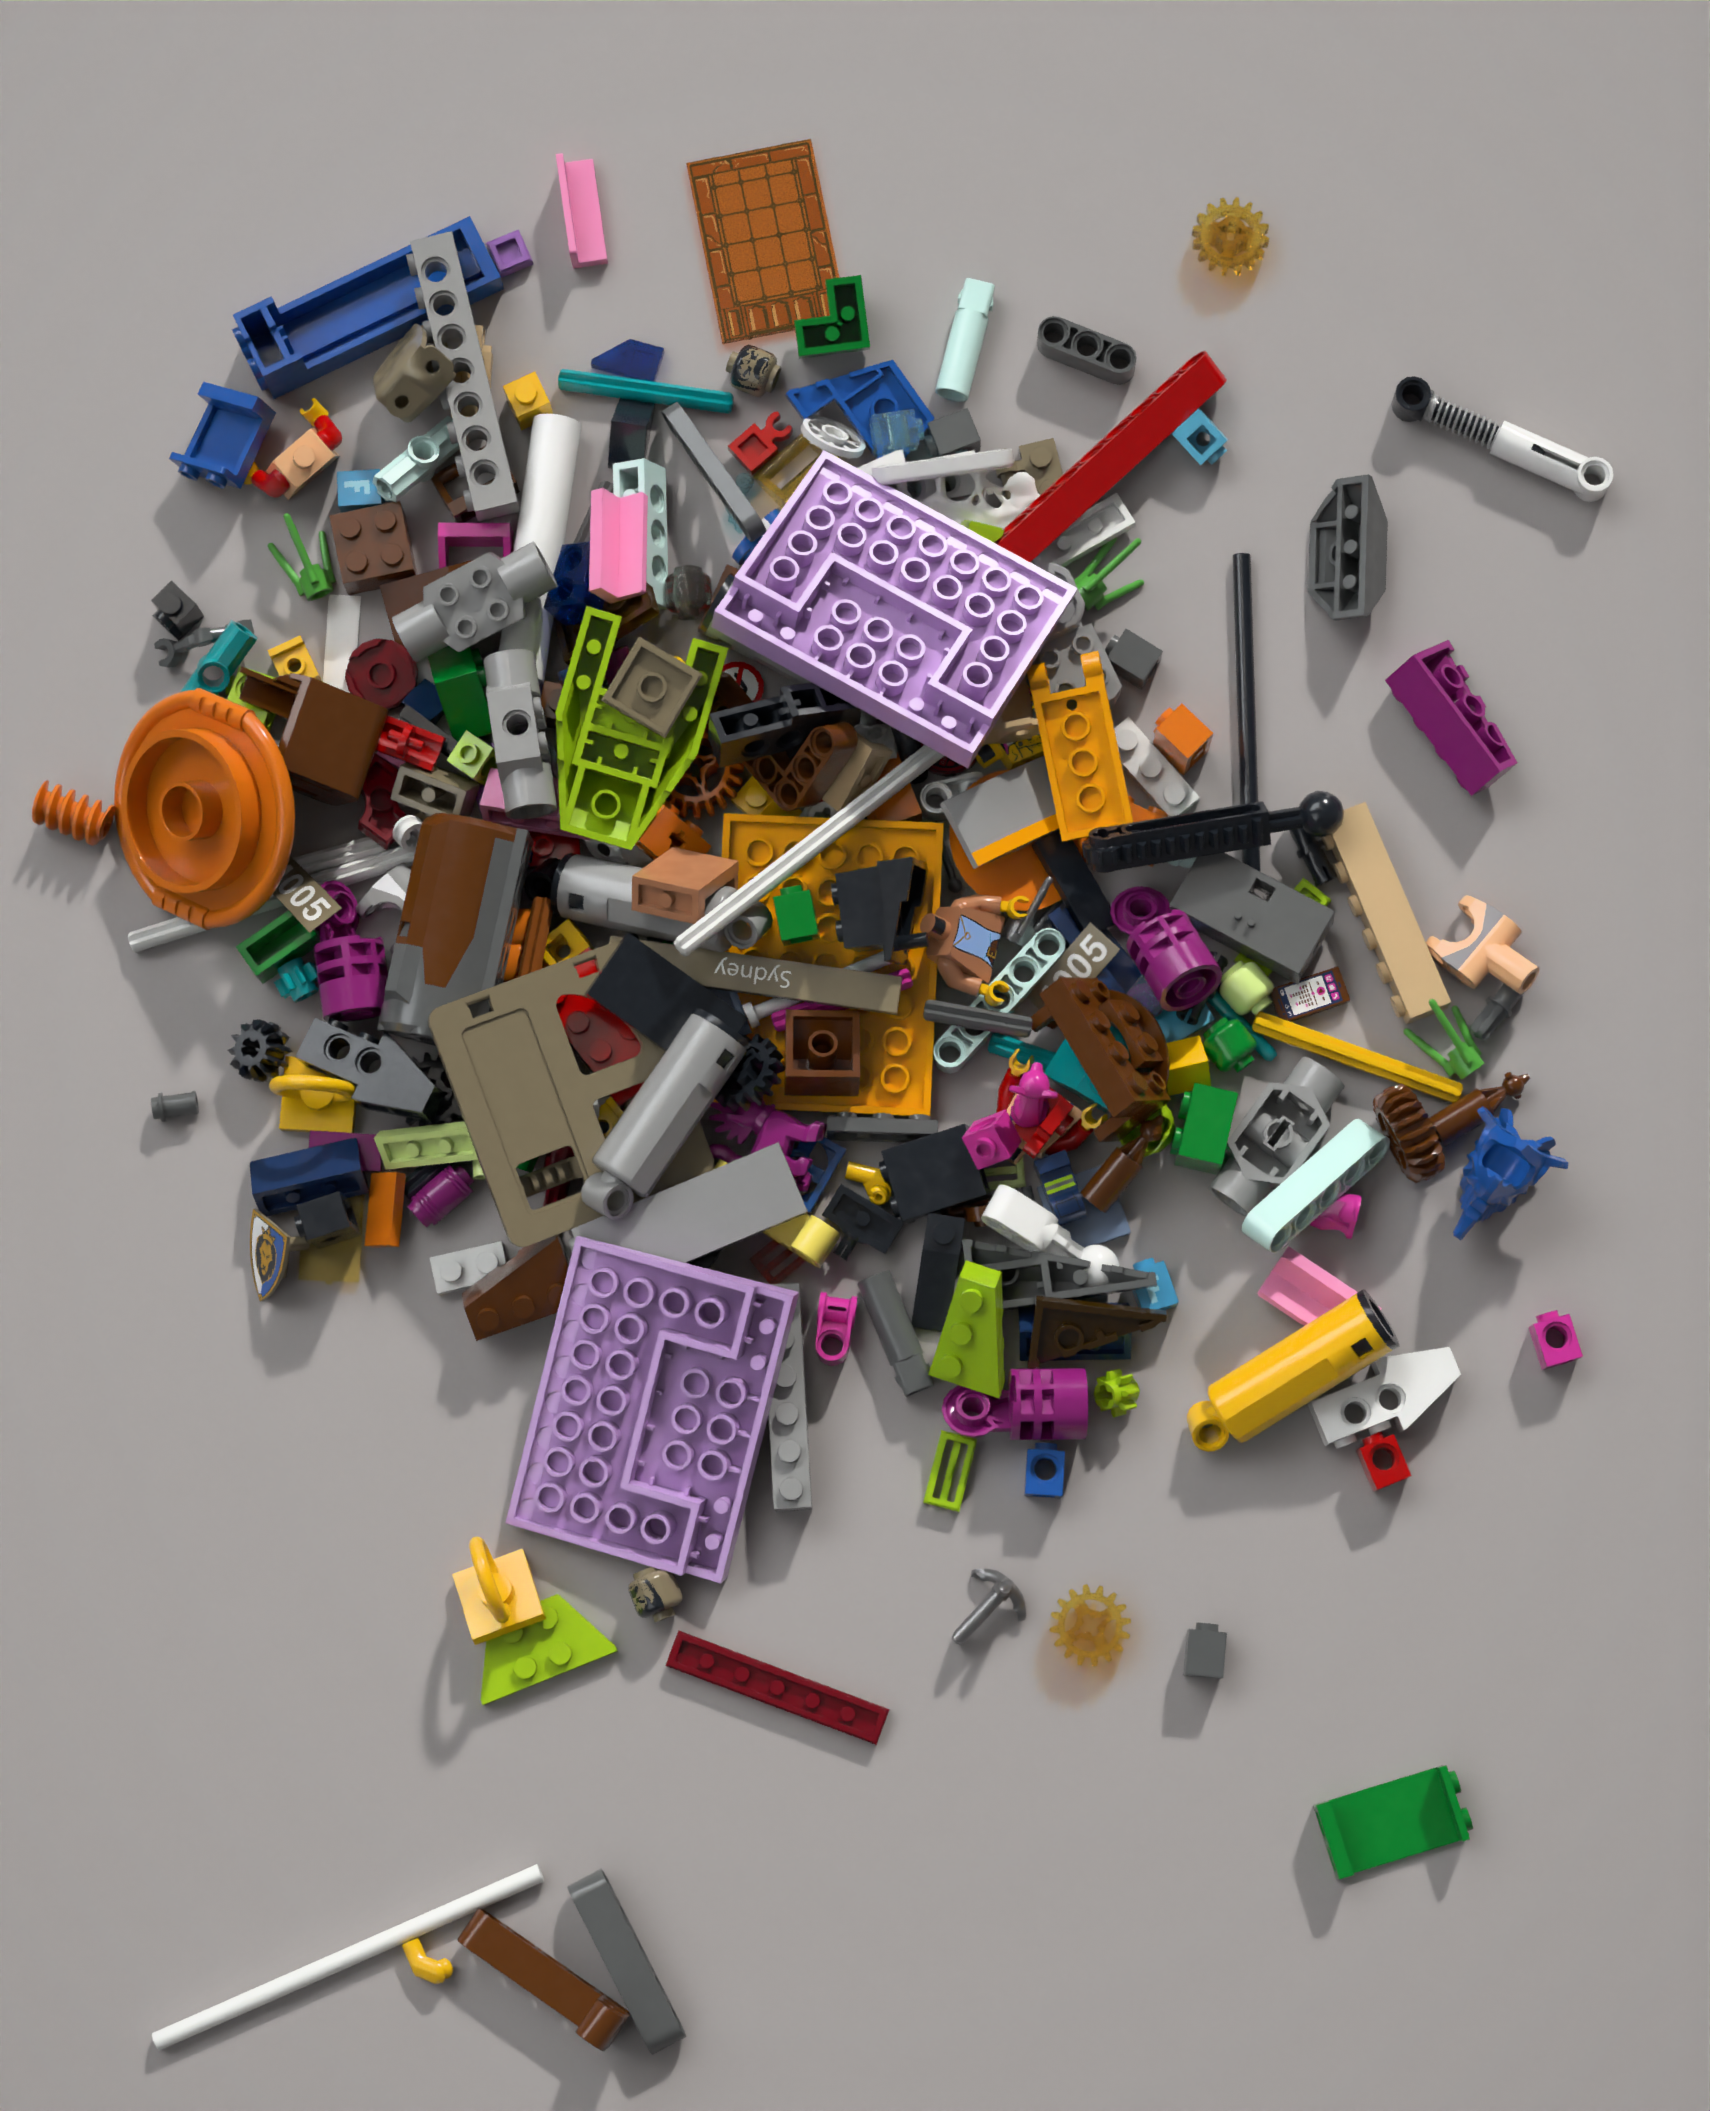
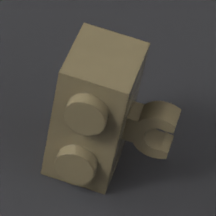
(434, 791)

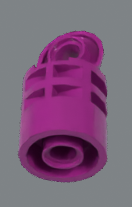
(1165, 948)
(348, 968)
(1035, 1406)

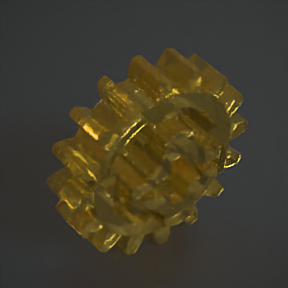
(1214, 234)
(1098, 1641)

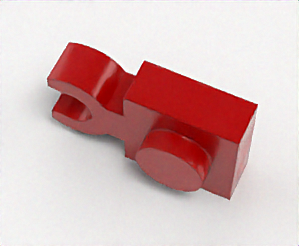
(757, 446)
(1056, 1121)

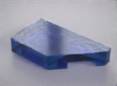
(631, 360)

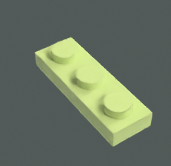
(425, 1145)

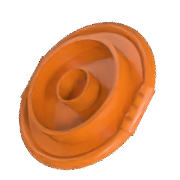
(204, 809)

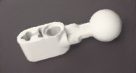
(1037, 1230)

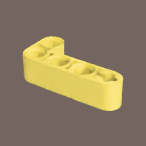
(804, 1236)

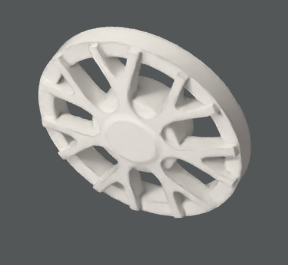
(833, 437)

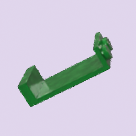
(1393, 1821)

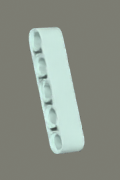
(1029, 957)
(1315, 1185)

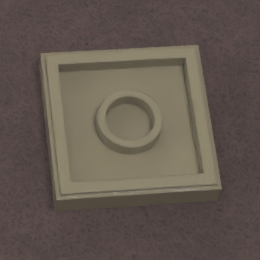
(651, 687)

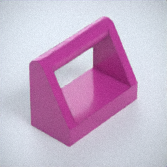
(473, 536)

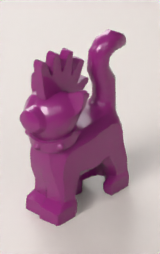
(771, 1127)

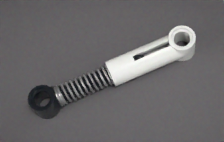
(1506, 441)

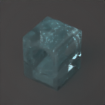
(895, 432)

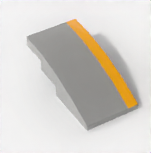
(1003, 813)

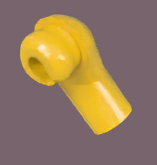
(872, 1180)
(426, 1967)

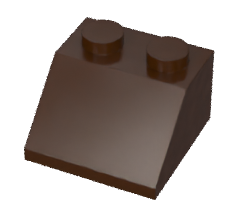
(822, 1053)

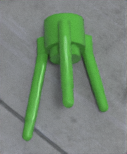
(314, 581)
(1092, 586)
(1464, 1057)

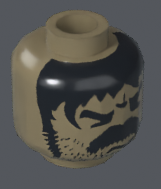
(753, 370)
(655, 1593)

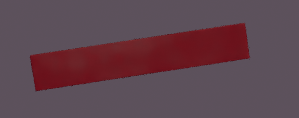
(777, 1687)

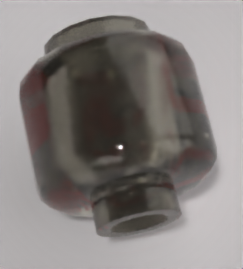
(688, 592)

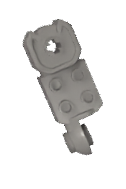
(1068, 642)

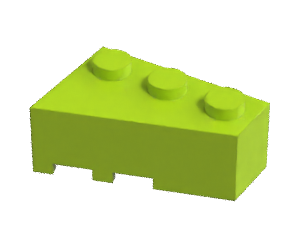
(973, 1334)

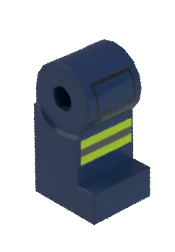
(1060, 1187)

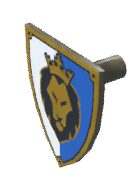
(270, 1253)

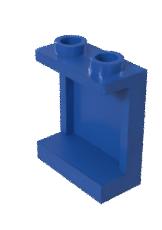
(225, 437)

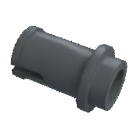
(174, 1105)

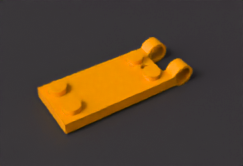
(1081, 752)

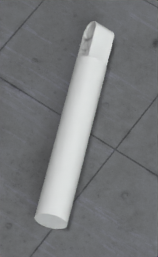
(544, 521)

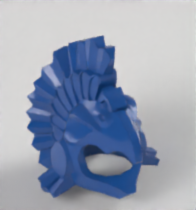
(1501, 1169)

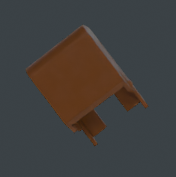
(326, 733)

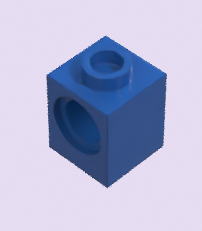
(1044, 1488)

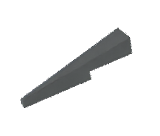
(1049, 1275)

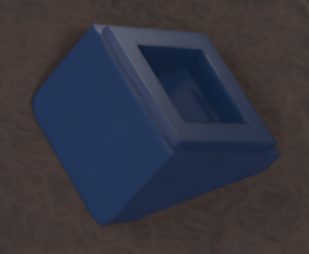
(425, 701)

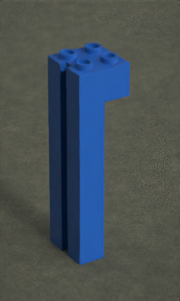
(351, 315)

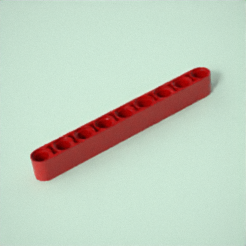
(1112, 457)

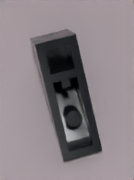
(937, 1271)

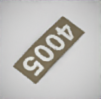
(305, 897)
(1082, 959)

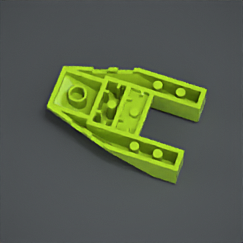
(608, 764)

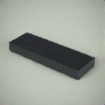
(1074, 882)

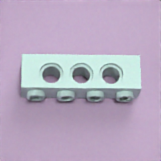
(649, 478)

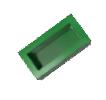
(796, 915)
(276, 945)

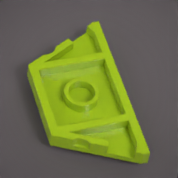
(541, 1651)

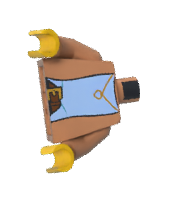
(967, 941)

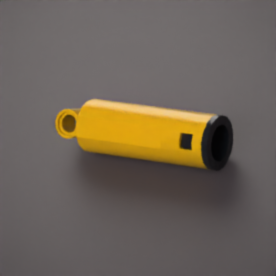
(1292, 1373)

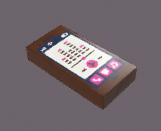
(1310, 996)

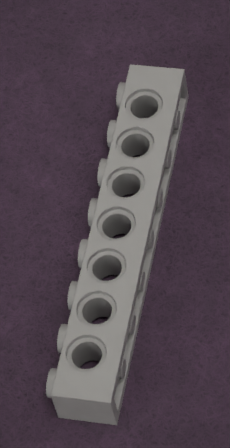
(440, 254)

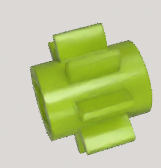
(1116, 1392)

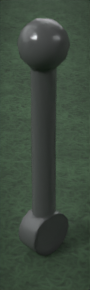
(954, 885)

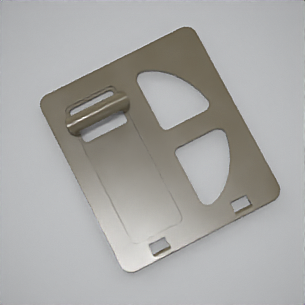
(529, 1097)

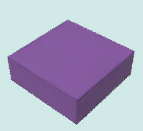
(509, 253)

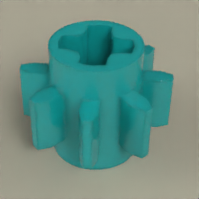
(297, 980)

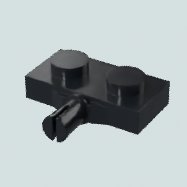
(861, 1222)

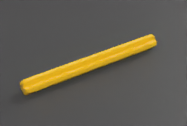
(1357, 1057)

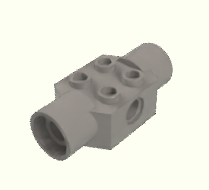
(474, 602)
(524, 758)
(1276, 1135)

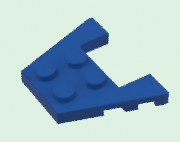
(860, 395)

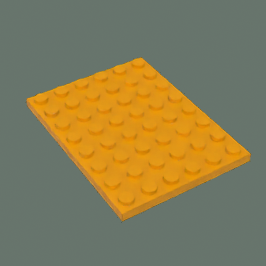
(893, 1048)

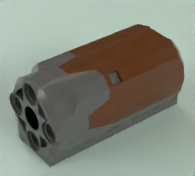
(454, 920)

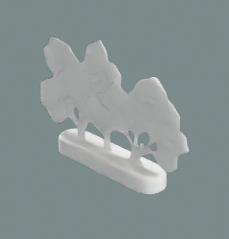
(977, 465)

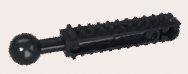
(1207, 832)

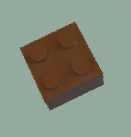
(373, 547)

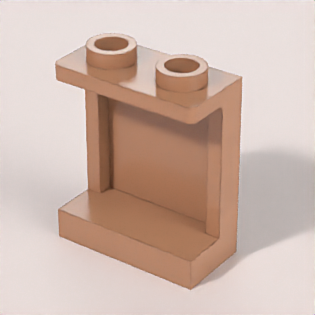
(680, 882)

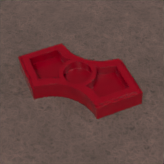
(380, 811)

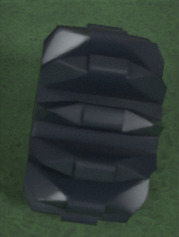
(259, 1050)

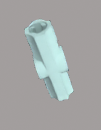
(408, 470)

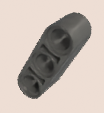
(1077, 336)

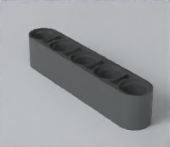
(626, 1961)

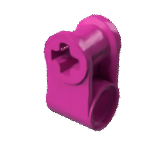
(836, 1321)

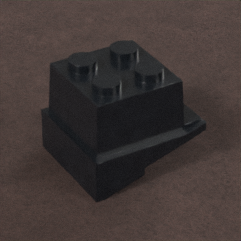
(880, 907)

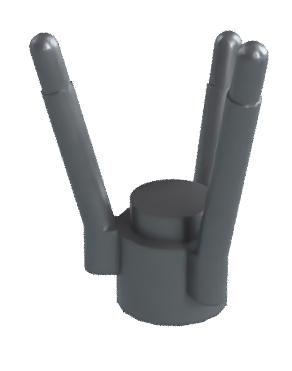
(1022, 930)

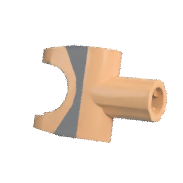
(1485, 950)

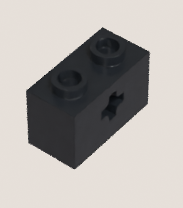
(327, 1220)

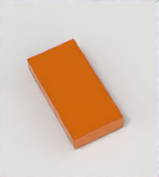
(385, 1209)

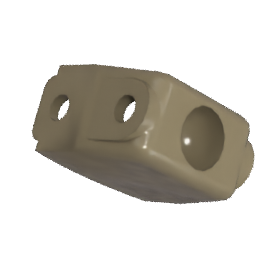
(407, 378)

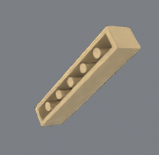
(1386, 916)

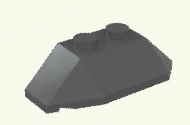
(1348, 549)

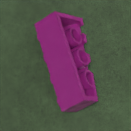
(1452, 717)

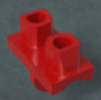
(410, 744)

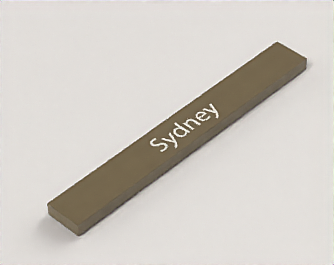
(786, 978)

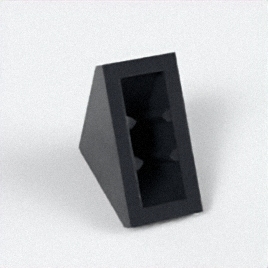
(630, 431)

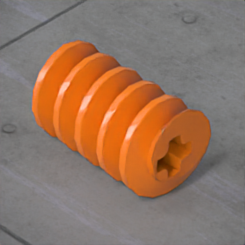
(72, 815)

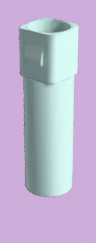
(965, 340)

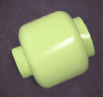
(1246, 988)

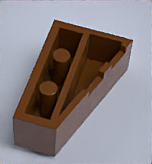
(519, 1290)

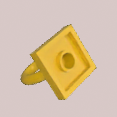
(313, 1100)
(497, 1593)

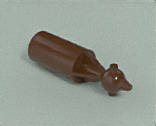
(1462, 1115)
(1121, 1167)

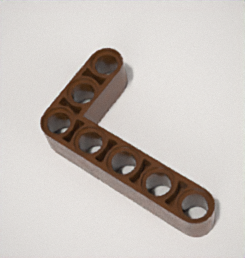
(810, 773)
(593, 2012)

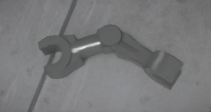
(199, 638)

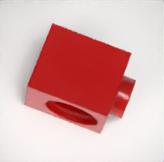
(1382, 1478)

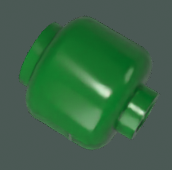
(1229, 1045)

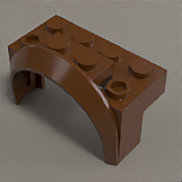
(1083, 1014)

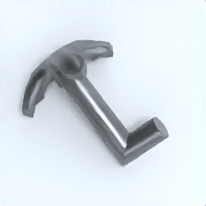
(1001, 1591)

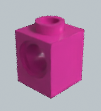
(992, 1139)
(1550, 1356)

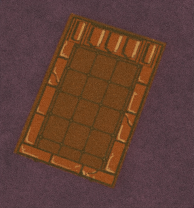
(764, 238)

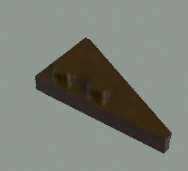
(1069, 1325)

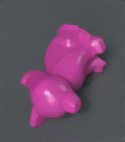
(1031, 1103)
(1340, 1215)

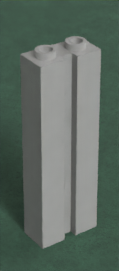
(706, 1210)

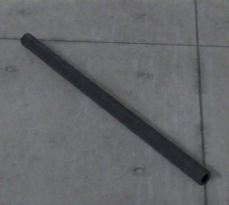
(1245, 690)

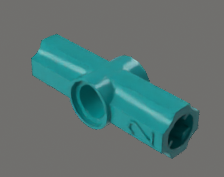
(226, 654)

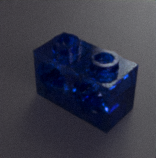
(572, 595)

